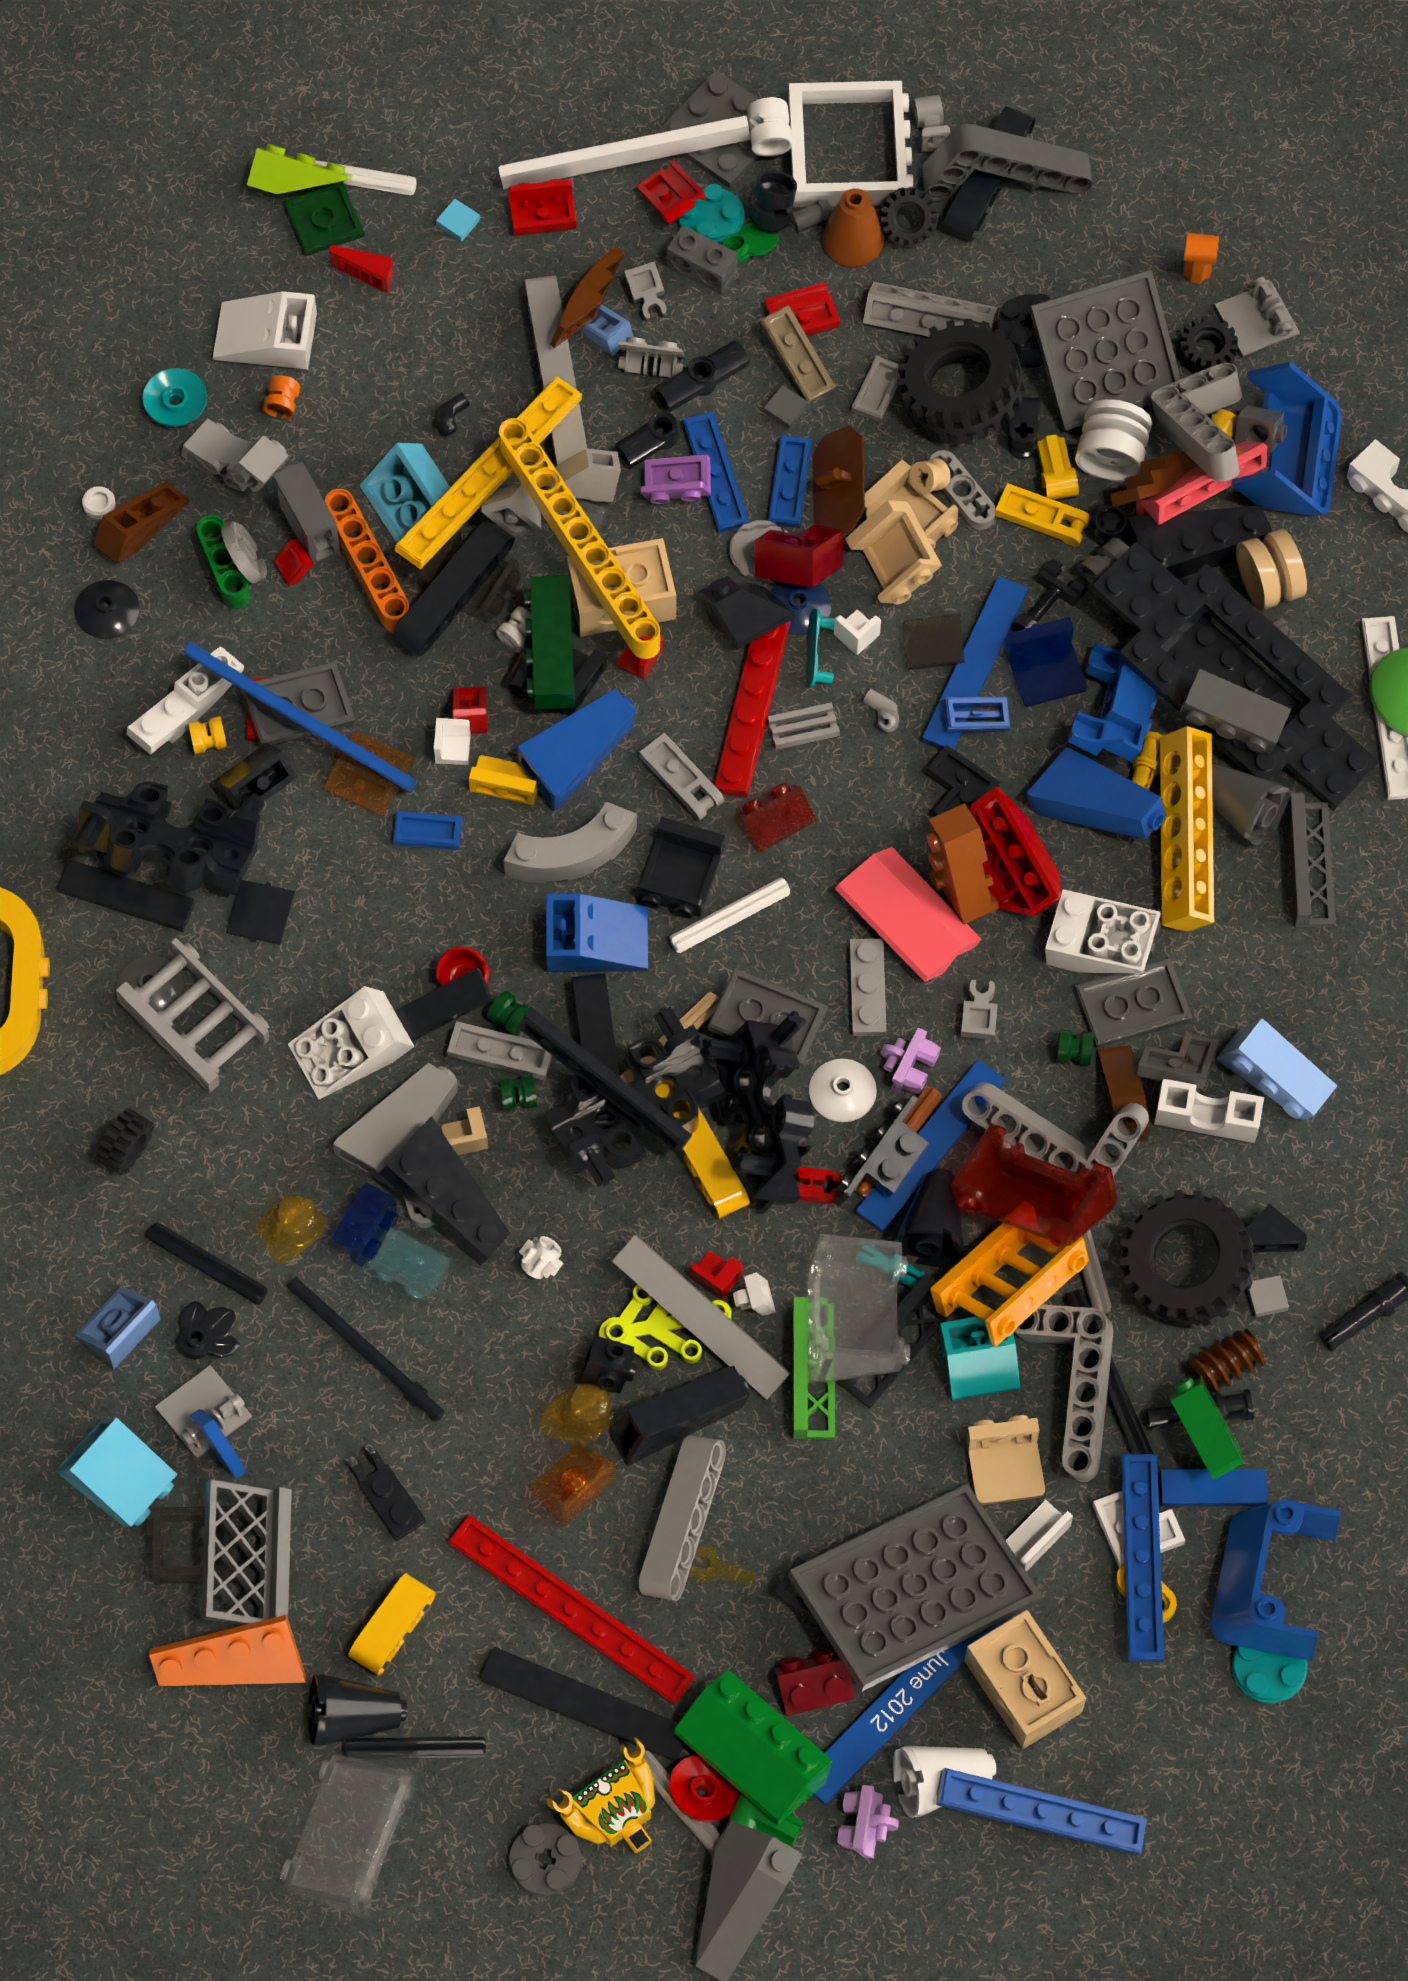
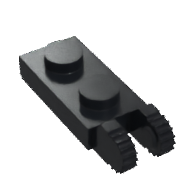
(387, 1495)

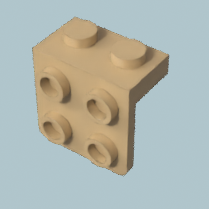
(1005, 1460)

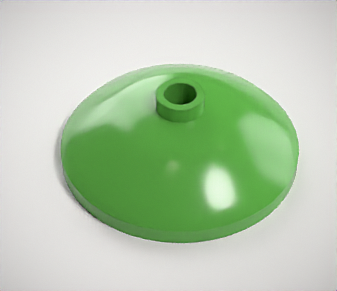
(1390, 690)

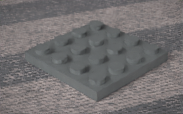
(1104, 345)

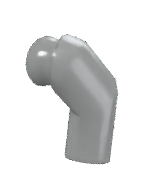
(886, 709)

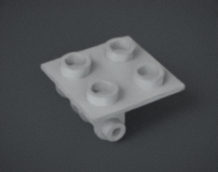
(1258, 317)
(637, 348)
(209, 1394)

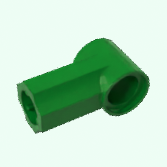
(750, 1815)

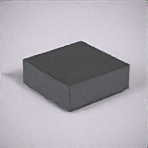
(785, 407)

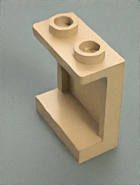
(929, 511)
(896, 550)

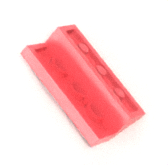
(1199, 486)
(907, 913)

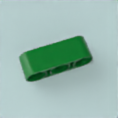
(227, 575)

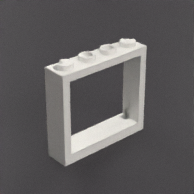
(848, 93)

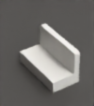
(1038, 1533)

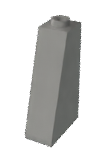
(396, 1119)

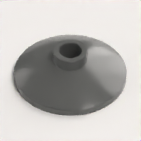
(145, 968)

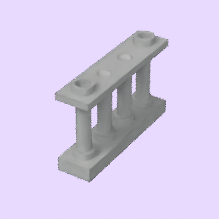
(182, 1046)

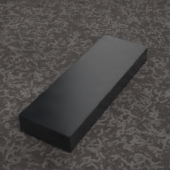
(444, 1004)

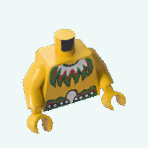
(613, 1804)

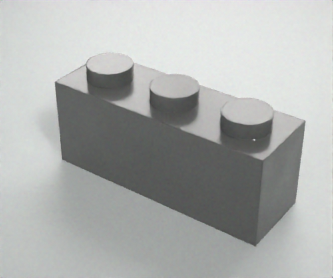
(1234, 712)

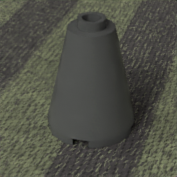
(1248, 802)

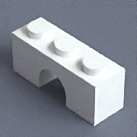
(1372, 475)
(1227, 1117)

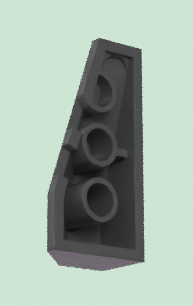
(743, 1888)

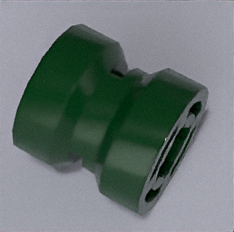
(507, 1012)
(1075, 1047)
(525, 1089)

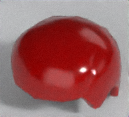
(458, 962)

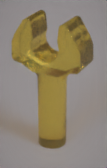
(719, 1568)

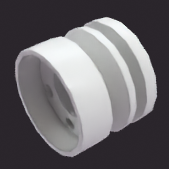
(1113, 440)

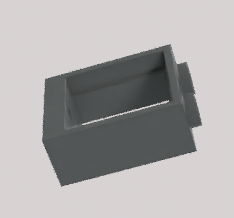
(306, 512)

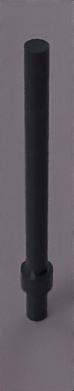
(413, 1391)

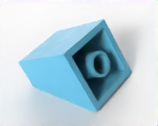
(117, 1472)

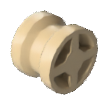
(929, 475)

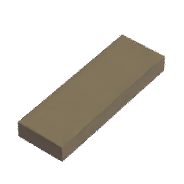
(797, 354)

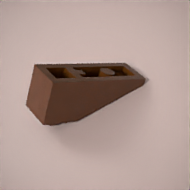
(138, 521)
(1122, 1083)

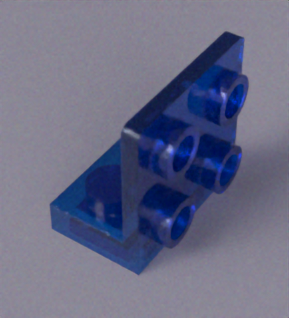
(1045, 662)

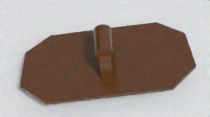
(839, 480)

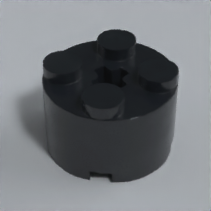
(1018, 326)

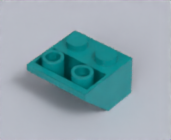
(973, 1363)

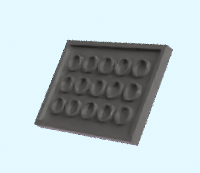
(914, 1587)

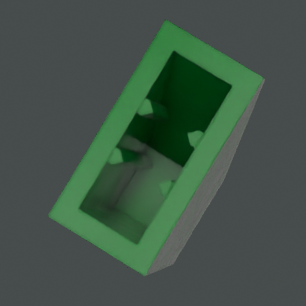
(1206, 1427)

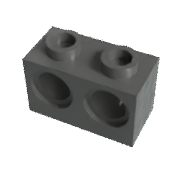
(702, 260)

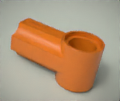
(1199, 256)

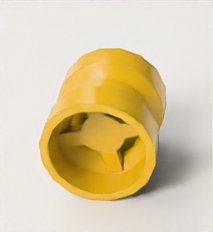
(199, 735)

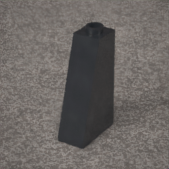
(678, 1414)

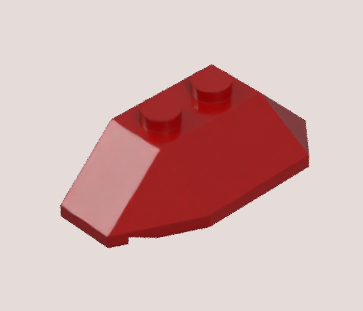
(1017, 858)

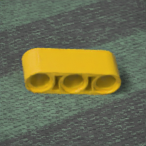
(390, 1623)

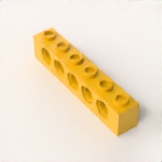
(1187, 829)

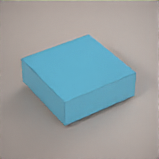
(458, 220)

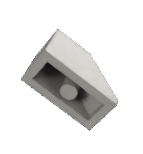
(513, 510)

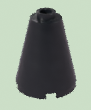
(933, 1223)
(350, 1710)

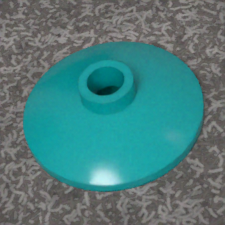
(172, 385)

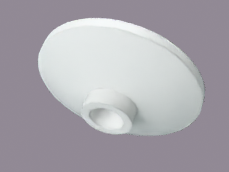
(839, 1104)

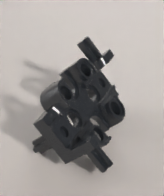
(225, 836)
(765, 1056)
(676, 1064)

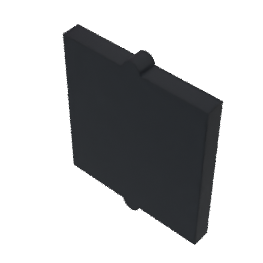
(260, 912)

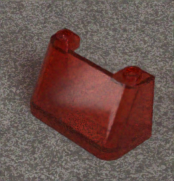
(1032, 1193)

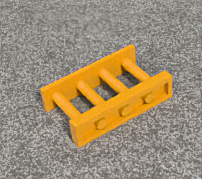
(987, 1258)

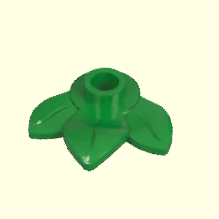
(751, 241)

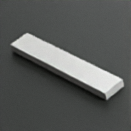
(1379, 640)

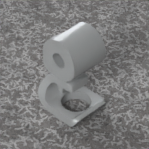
(929, 115)

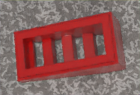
(365, 266)

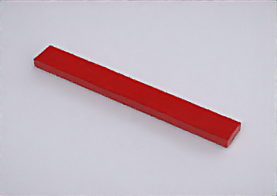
(572, 1610)

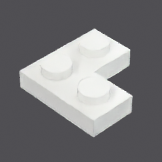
(1110, 1515)

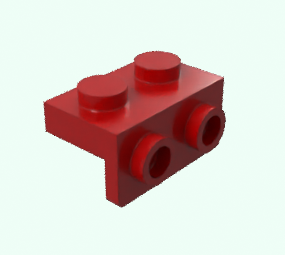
(542, 207)

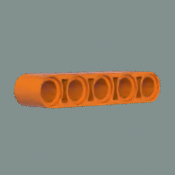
(366, 547)

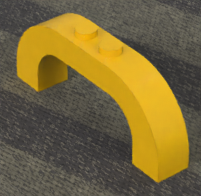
(27, 989)

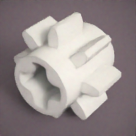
(541, 1257)

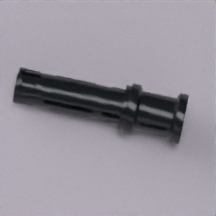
(1382, 1302)
(1230, 1407)

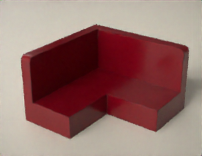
(799, 558)

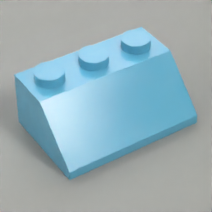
(404, 487)

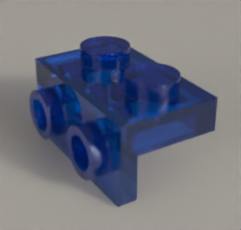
(365, 1223)

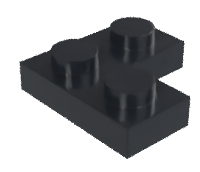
(961, 777)

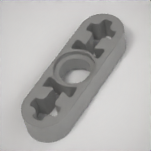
(963, 477)

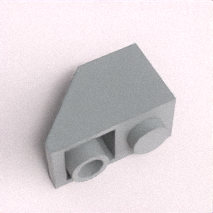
(591, 474)

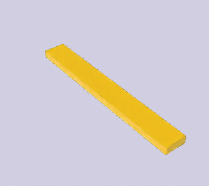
(483, 477)

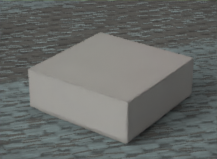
(1268, 1296)

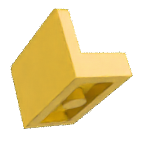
(502, 780)

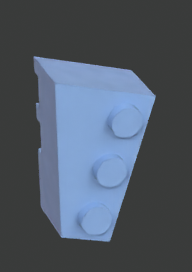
(1277, 1069)

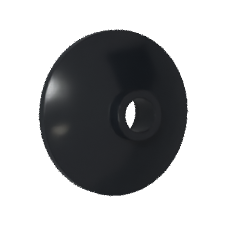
(110, 621)

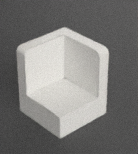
(857, 630)
(452, 741)

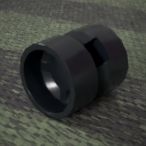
(773, 200)

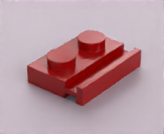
(671, 192)
(810, 306)

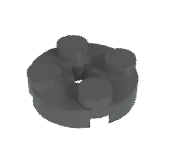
(534, 1842)

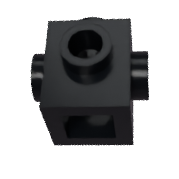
(608, 1364)

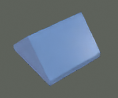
(119, 1325)

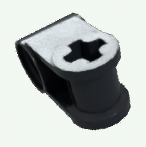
(1024, 428)

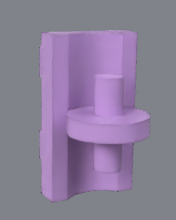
(919, 1049)
(871, 1822)

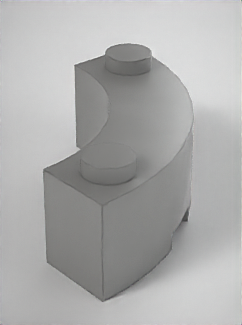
(235, 459)
(574, 853)

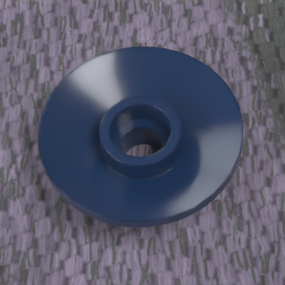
(814, 598)

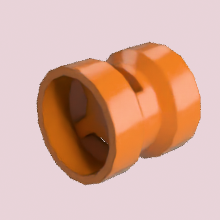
(281, 396)

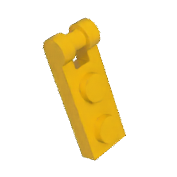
(1042, 514)

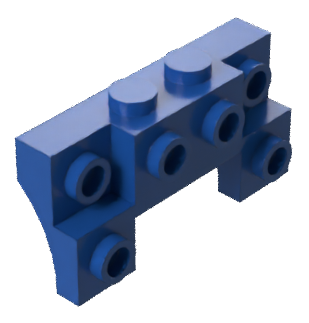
(1124, 712)

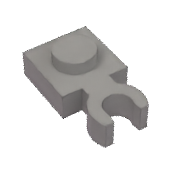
(646, 287)
(979, 1016)

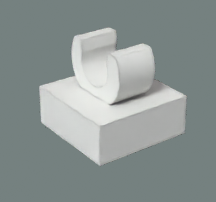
(755, 1296)

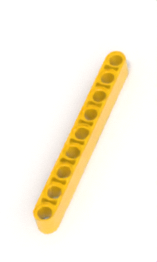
(584, 550)

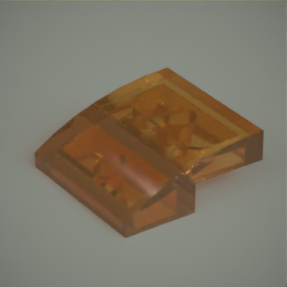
(364, 785)

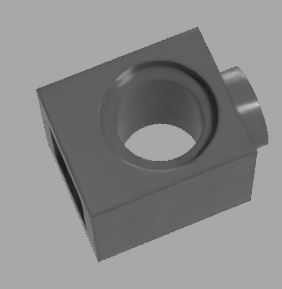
(1270, 419)

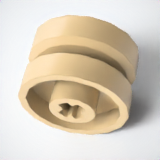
(1271, 569)

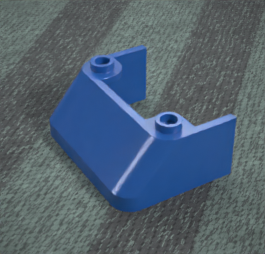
(1306, 461)
(1243, 1613)

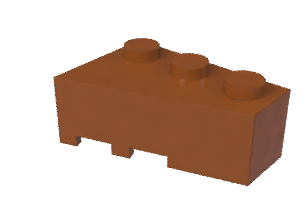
(957, 863)

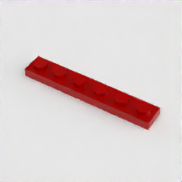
(751, 712)

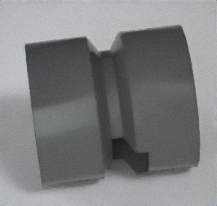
(1095, 566)

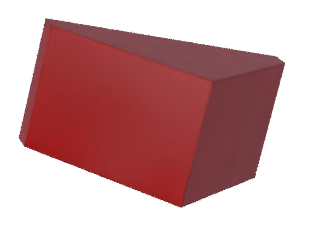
(471, 705)

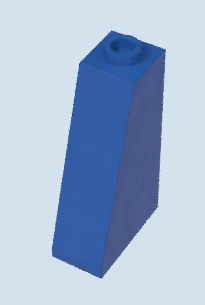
(575, 746)
(1095, 797)

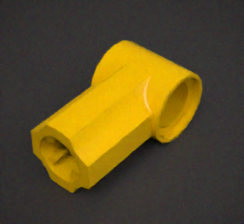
(1057, 473)

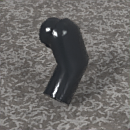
(447, 412)

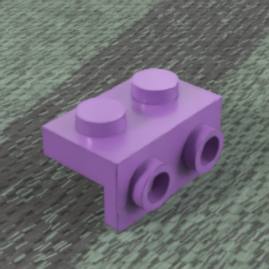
(677, 478)

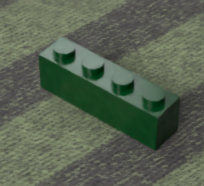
(551, 642)

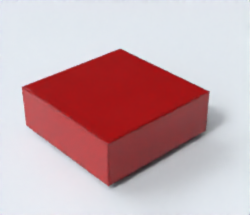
(293, 562)

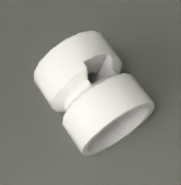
(769, 126)

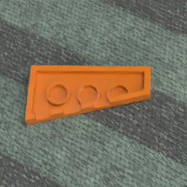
(239, 1655)

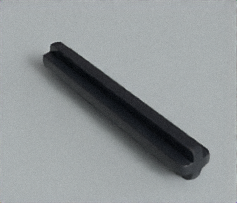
(207, 1263)
(415, 1747)

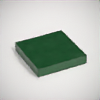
(324, 218)

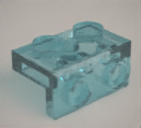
(410, 1263)

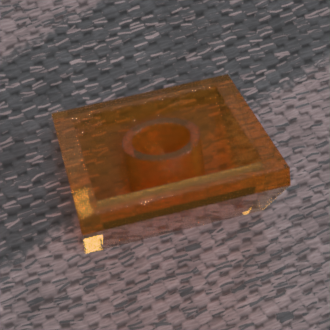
(574, 1482)

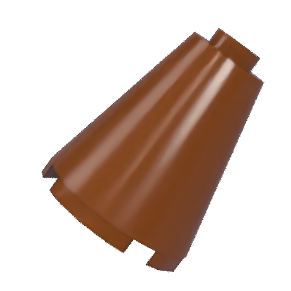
(853, 231)

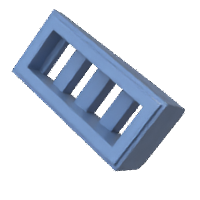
(609, 337)

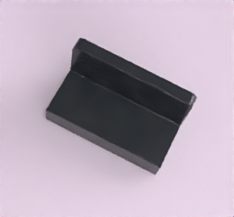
(586, 674)

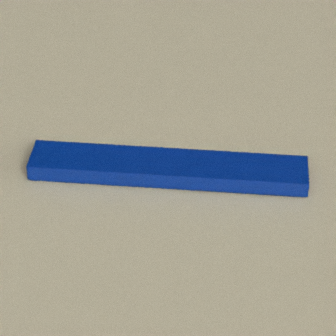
(979, 656)
(942, 1133)
(1142, 1558)
(1041, 1811)

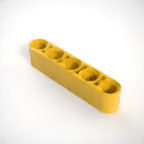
(710, 1165)

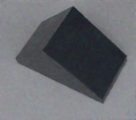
(1275, 1233)

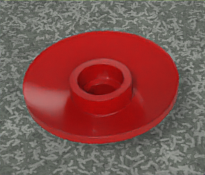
(694, 1775)

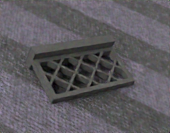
(273, 1553)

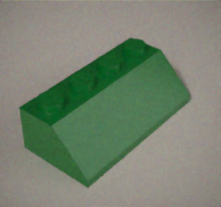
(753, 1747)

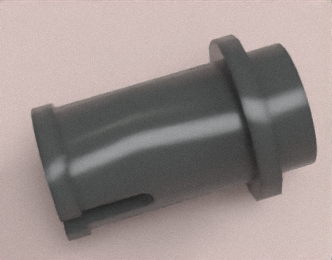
(812, 215)

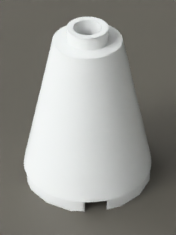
(921, 1769)

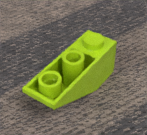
(283, 173)

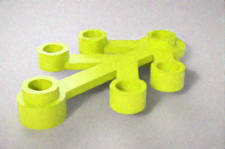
(657, 1326)

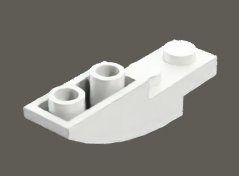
(185, 704)

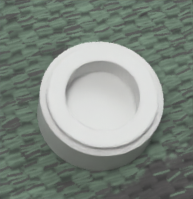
(98, 502)

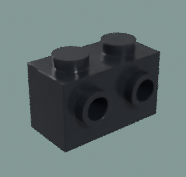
(259, 773)

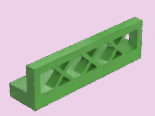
(801, 1381)

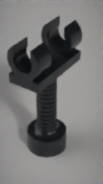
(1056, 590)

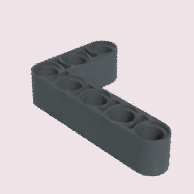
(1004, 155)

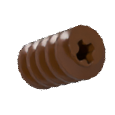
(1226, 1360)

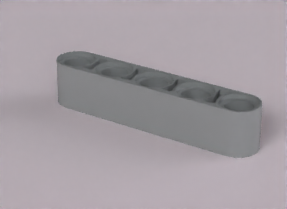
(682, 1518)

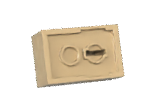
(649, 573)
(1025, 1679)

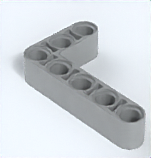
(1182, 415)
(1055, 1139)
(1081, 1378)

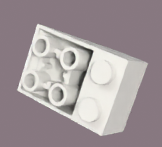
(267, 330)
(1100, 935)
(351, 1042)

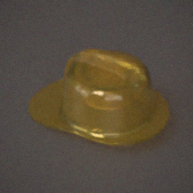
(290, 1227)
(578, 1415)

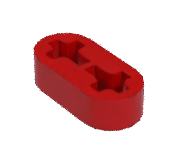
(816, 1176)

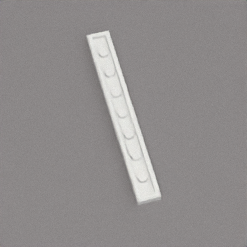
(625, 152)

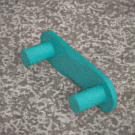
(812, 674)

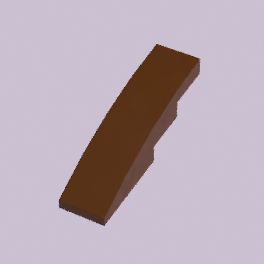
(587, 297)
(1155, 477)

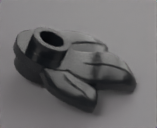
(210, 1327)

